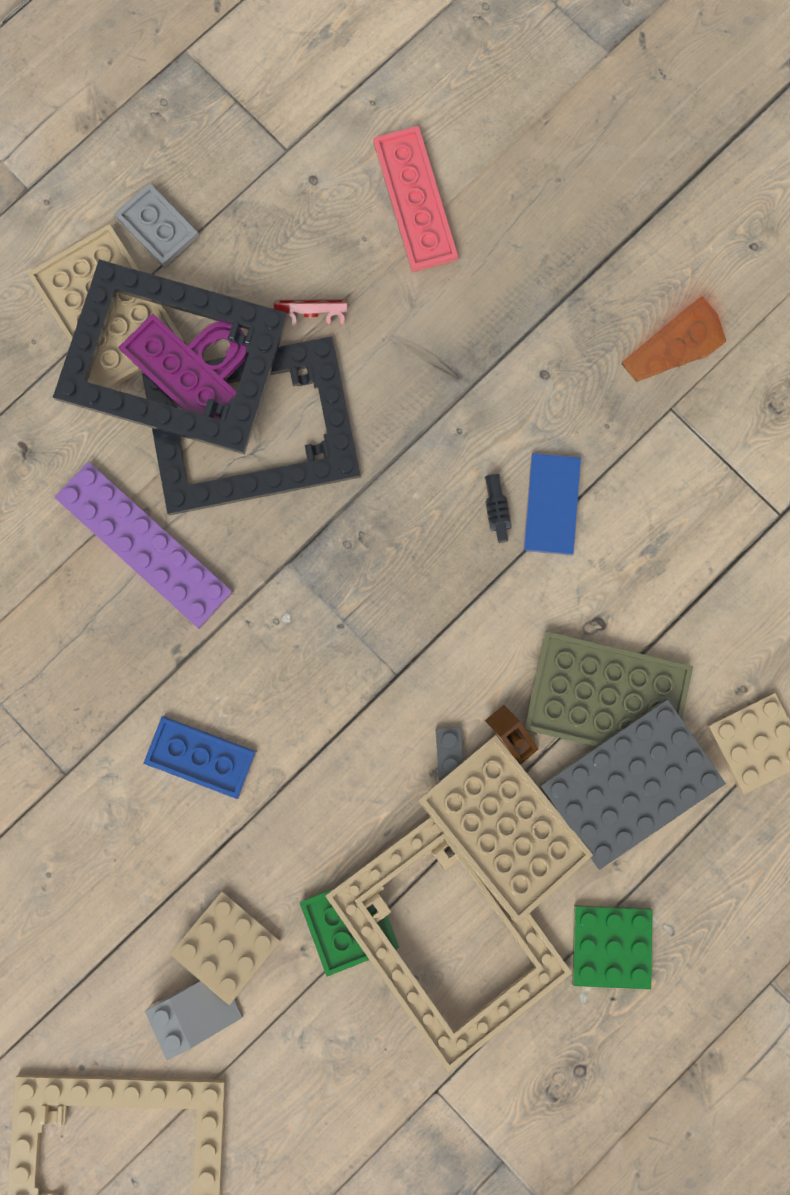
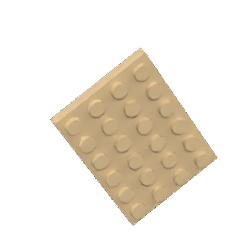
(64, 287)
(505, 828)

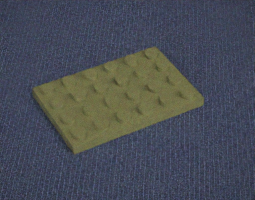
(596, 689)

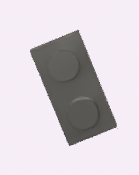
(448, 750)

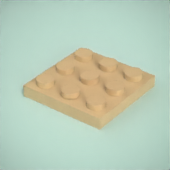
(754, 743)
(225, 948)

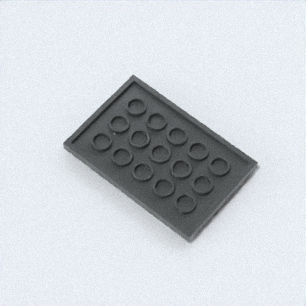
(633, 783)

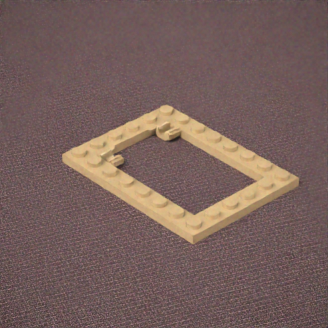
(362, 890)
(37, 1092)

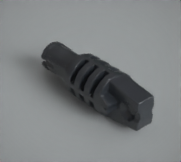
(497, 508)

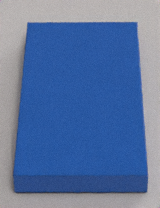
(552, 504)
(200, 757)

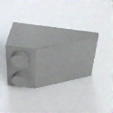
(189, 1018)

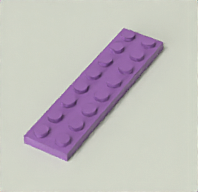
(143, 545)

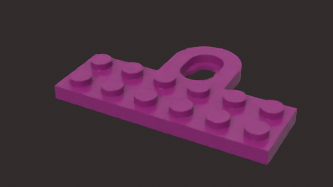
(181, 368)

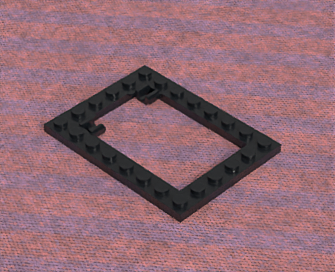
(237, 418)
(338, 448)

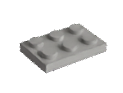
(156, 225)

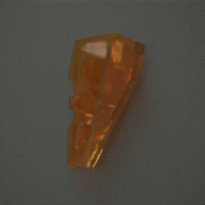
(686, 338)

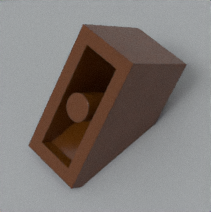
(512, 734)

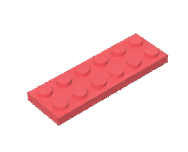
(415, 199)

